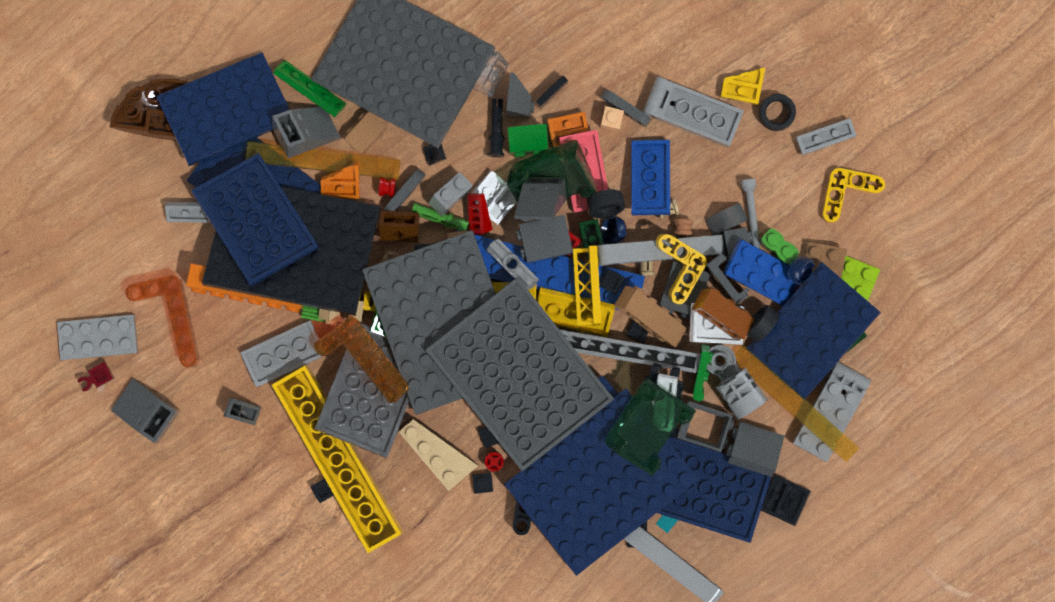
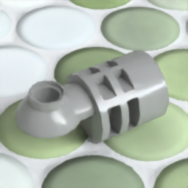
(736, 384)

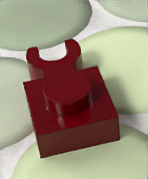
(98, 375)

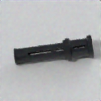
(496, 138)

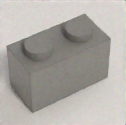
(450, 194)

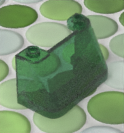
(560, 161)
(647, 425)

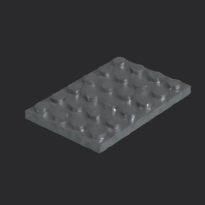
(357, 408)

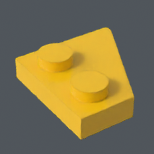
(743, 87)

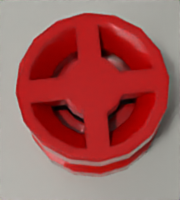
(387, 187)
(492, 463)

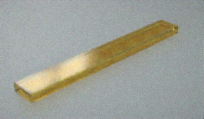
(325, 161)
(796, 404)

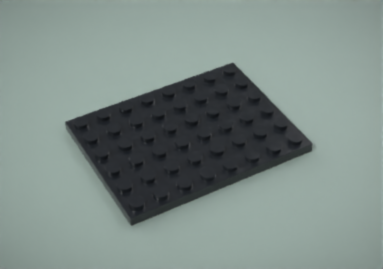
(323, 279)

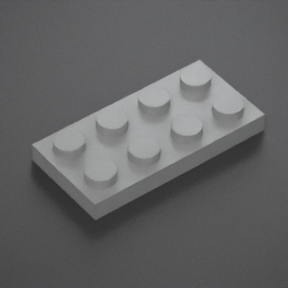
(97, 337)
(281, 354)

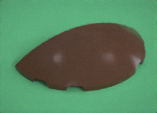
(141, 111)

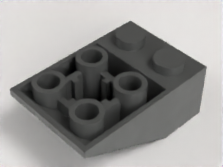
(304, 130)
(541, 198)
(145, 411)

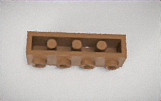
(650, 316)

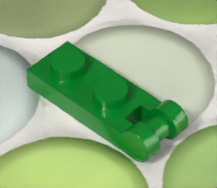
(702, 374)

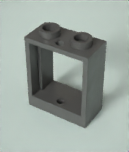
(722, 441)

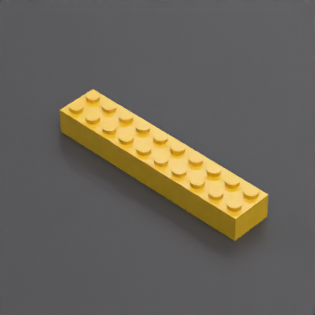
(338, 462)

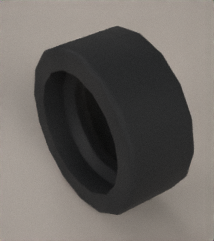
(791, 112)
(605, 203)
(764, 322)

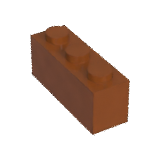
(723, 313)

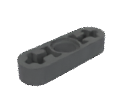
(629, 110)
(405, 191)

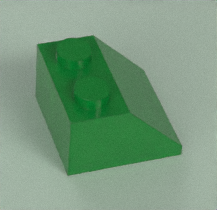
(527, 139)

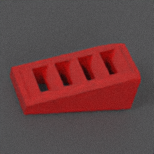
(478, 220)

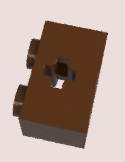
(399, 226)

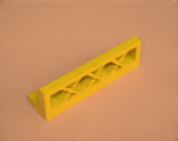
(594, 286)

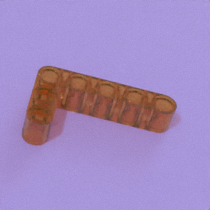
(174, 313)
(367, 354)

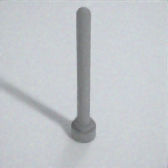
(748, 187)

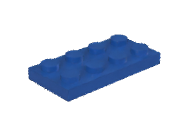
(651, 177)
(760, 272)

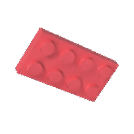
(591, 148)

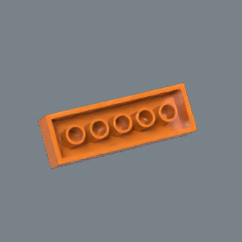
(195, 280)

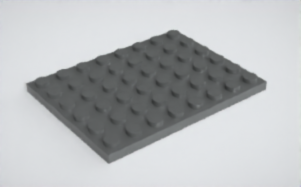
(404, 66)
(423, 299)
(519, 374)

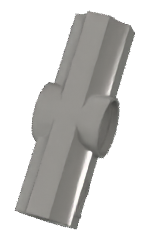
(505, 256)

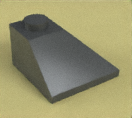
(519, 99)

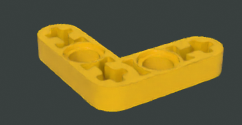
(846, 182)
(688, 262)

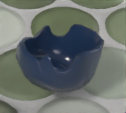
(613, 230)
(800, 269)

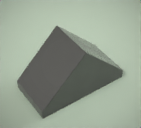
(726, 219)
(242, 411)

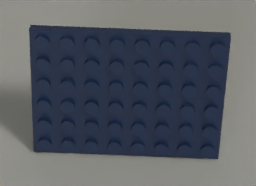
(590, 495)

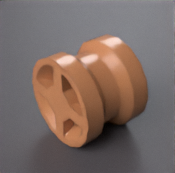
(683, 227)

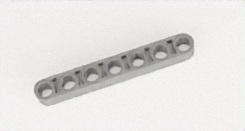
(648, 251)
(674, 565)

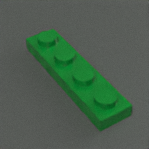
(310, 89)

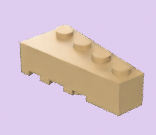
(442, 459)

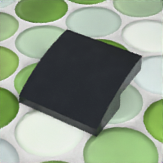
(785, 500)

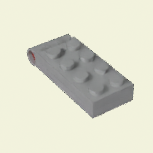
(693, 112)
(834, 407)

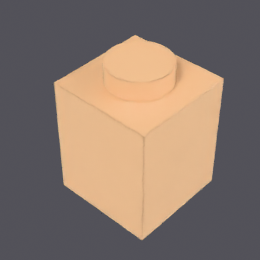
(612, 119)

